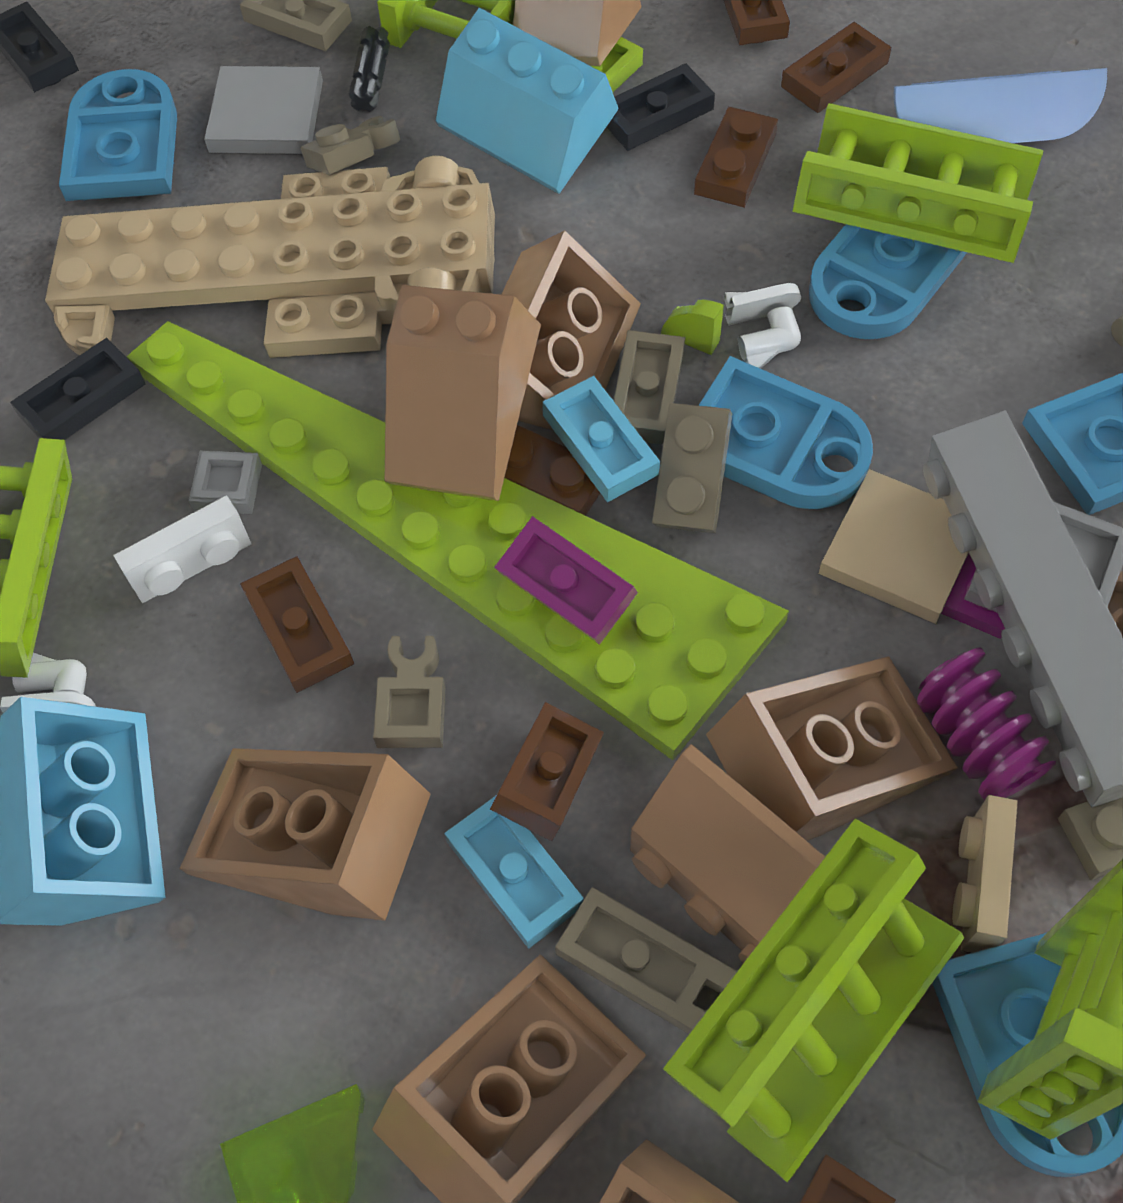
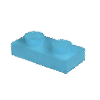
(601, 438)
(514, 873)

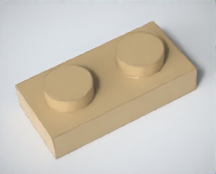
(984, 901)

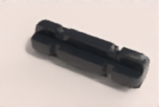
(369, 68)

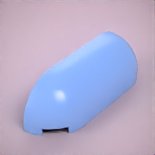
(1007, 106)

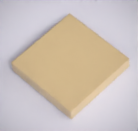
(896, 547)

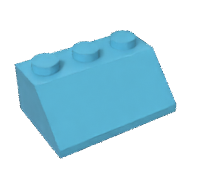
(523, 100)
(75, 813)

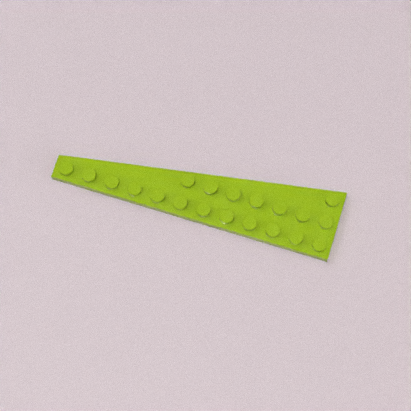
(653, 672)

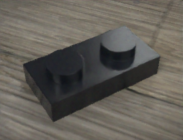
(34, 48)
(660, 106)
(78, 392)

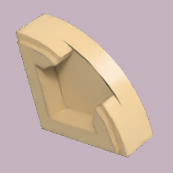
(84, 325)

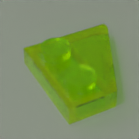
(299, 1155)

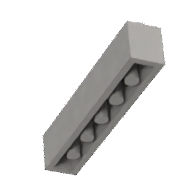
(1041, 592)

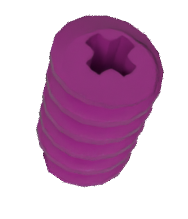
(981, 726)

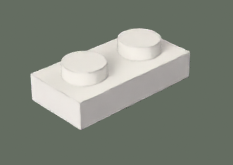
(183, 549)

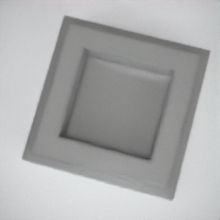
(226, 474)

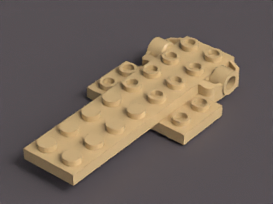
(320, 254)

